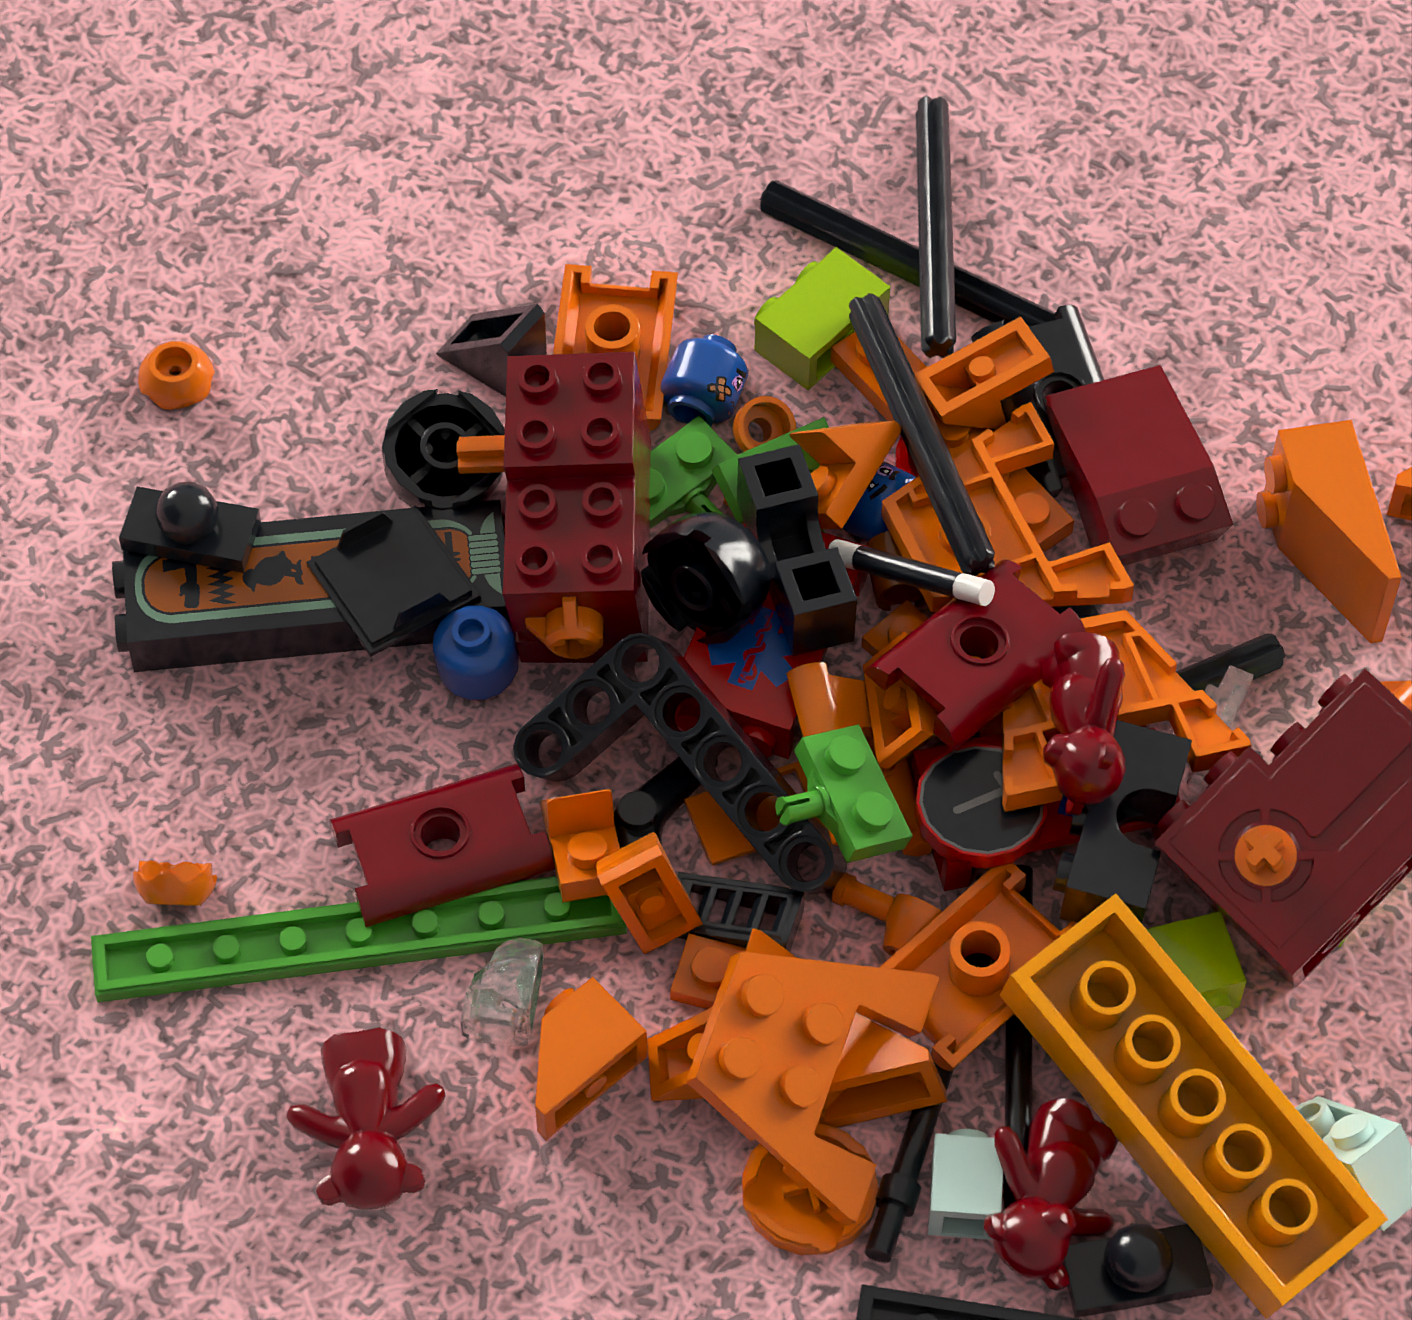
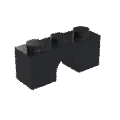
(806, 579)
(1105, 858)

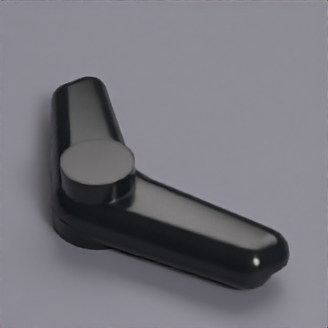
(654, 803)

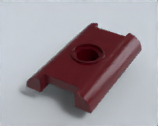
(1009, 636)
(474, 812)

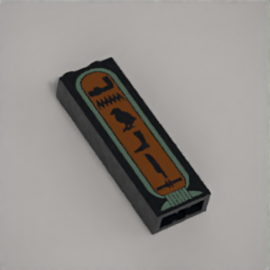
(276, 608)

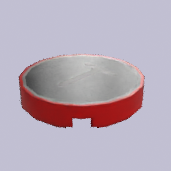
(964, 813)

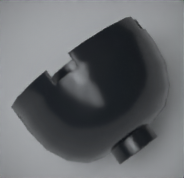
(422, 449)
(703, 564)

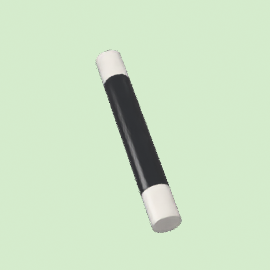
(915, 573)

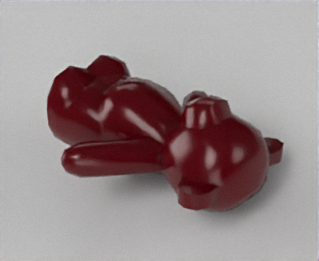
(1084, 708)
(364, 1082)
(1048, 1183)

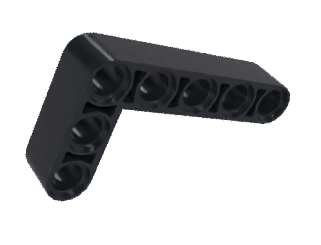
(696, 748)

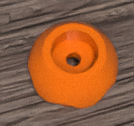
(180, 390)
(174, 884)

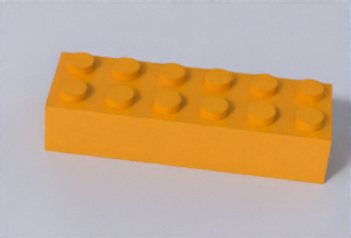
(1191, 1105)

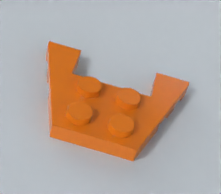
(1074, 580)
(1150, 695)
(778, 1048)

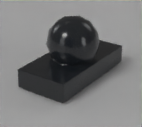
(190, 527)
(1136, 1269)

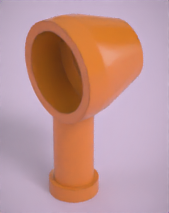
(770, 414)
(903, 914)

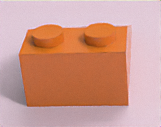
(1331, 522)

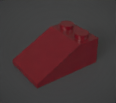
(1137, 466)

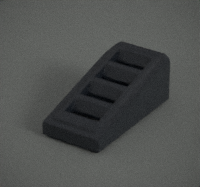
(761, 898)

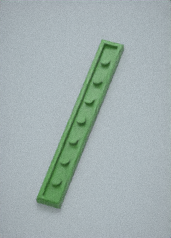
(336, 940)

